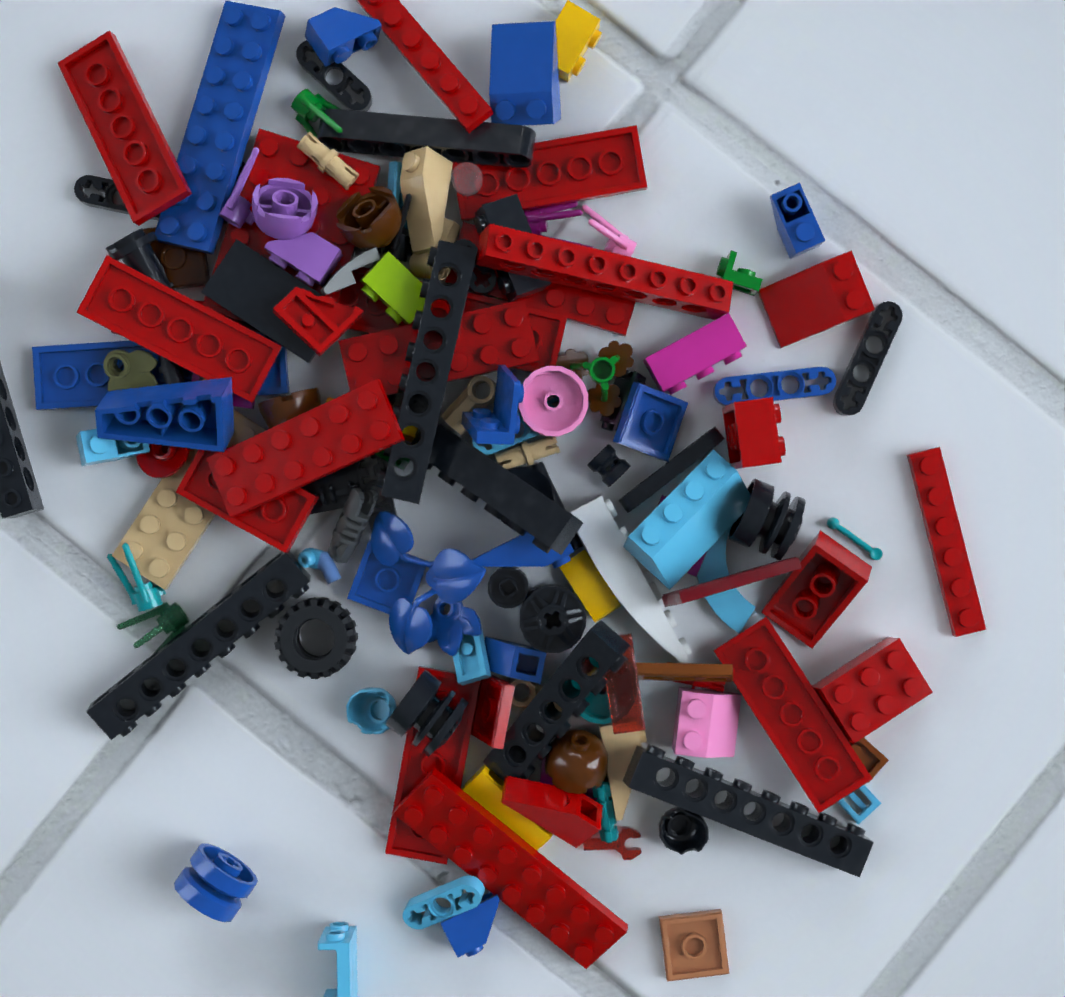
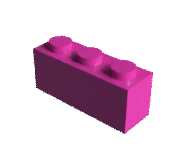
(695, 354)

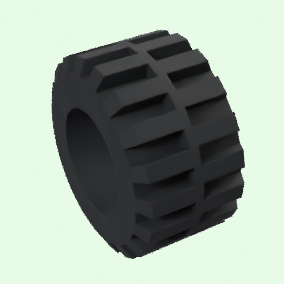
(297, 657)

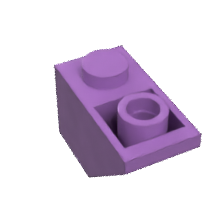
(308, 255)

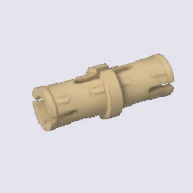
(328, 160)
(527, 453)

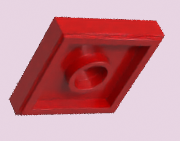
(493, 711)

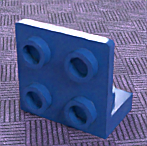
(503, 422)

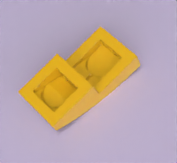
(590, 586)

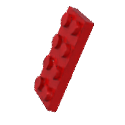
(272, 522)

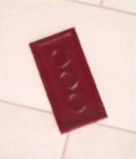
(731, 581)

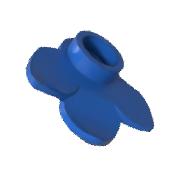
(450, 628)

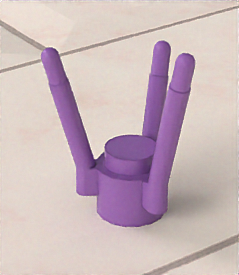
(237, 208)

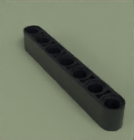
(396, 134)

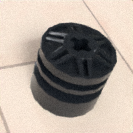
(772, 521)
(549, 599)
(427, 713)

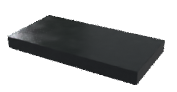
(251, 289)

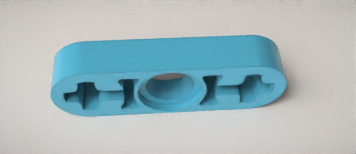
(449, 891)

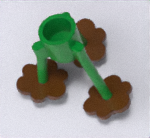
(611, 362)

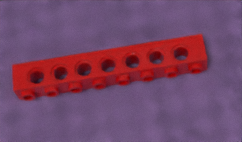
(603, 272)

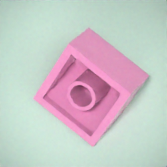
(706, 723)

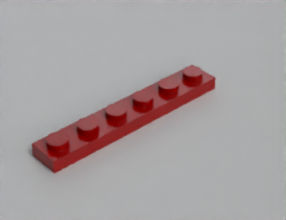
(429, 62)
(946, 542)

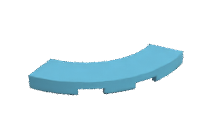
(730, 604)

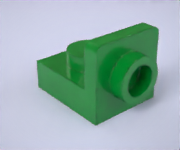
(743, 279)

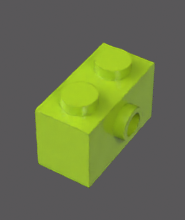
(394, 287)

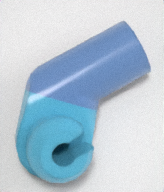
(319, 560)

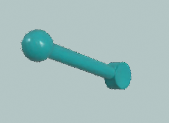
(874, 553)

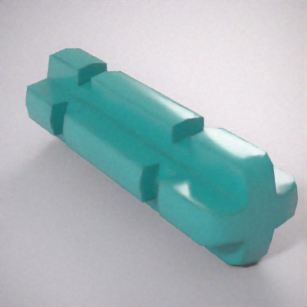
(608, 831)

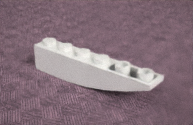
(625, 575)

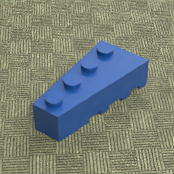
(170, 414)

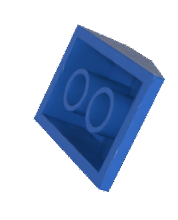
(524, 74)
(522, 553)

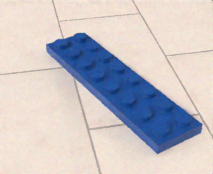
(221, 123)
(76, 378)

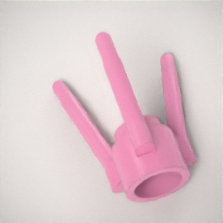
(618, 242)

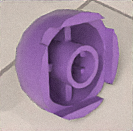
(284, 208)

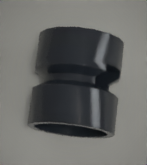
(508, 587)

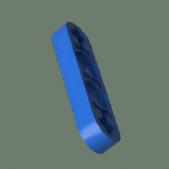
(774, 388)

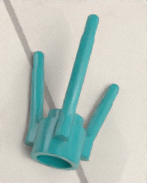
(144, 594)

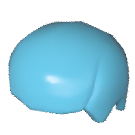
(370, 709)

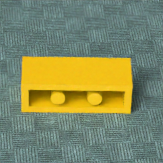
(487, 790)

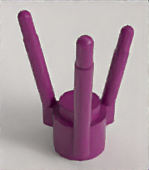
(538, 217)

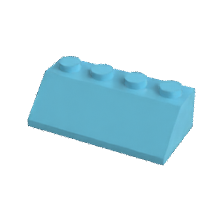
(689, 520)

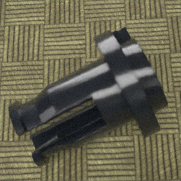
(139, 255)

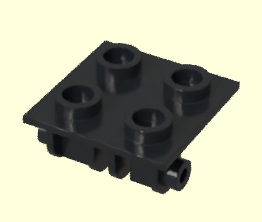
(333, 489)

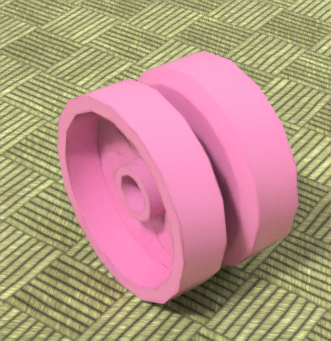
(571, 406)

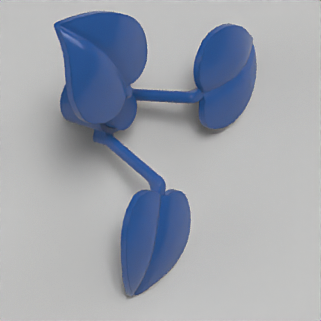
(450, 576)

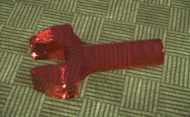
(618, 845)

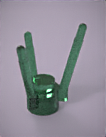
(171, 619)

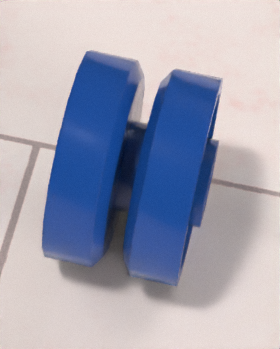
(215, 882)

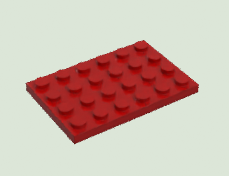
(282, 159)

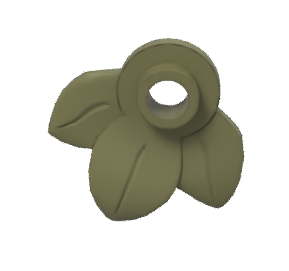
(136, 369)

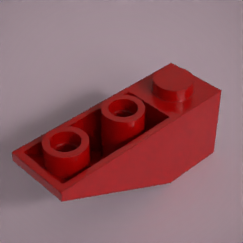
(562, 813)

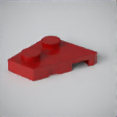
(316, 318)

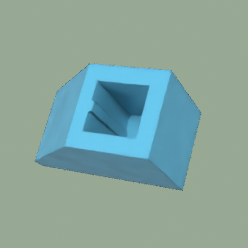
(100, 450)

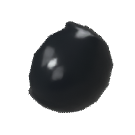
(683, 830)

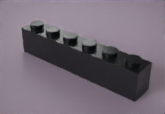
(501, 491)

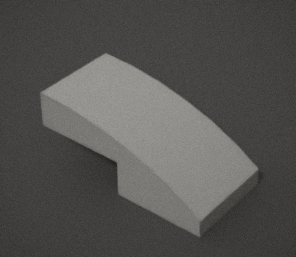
(343, 277)

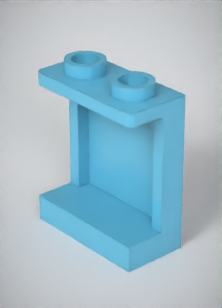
(343, 940)

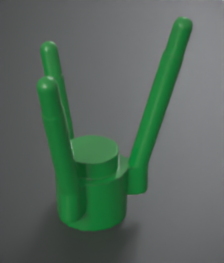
(311, 108)

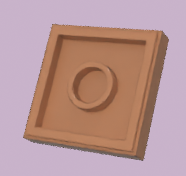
(694, 945)

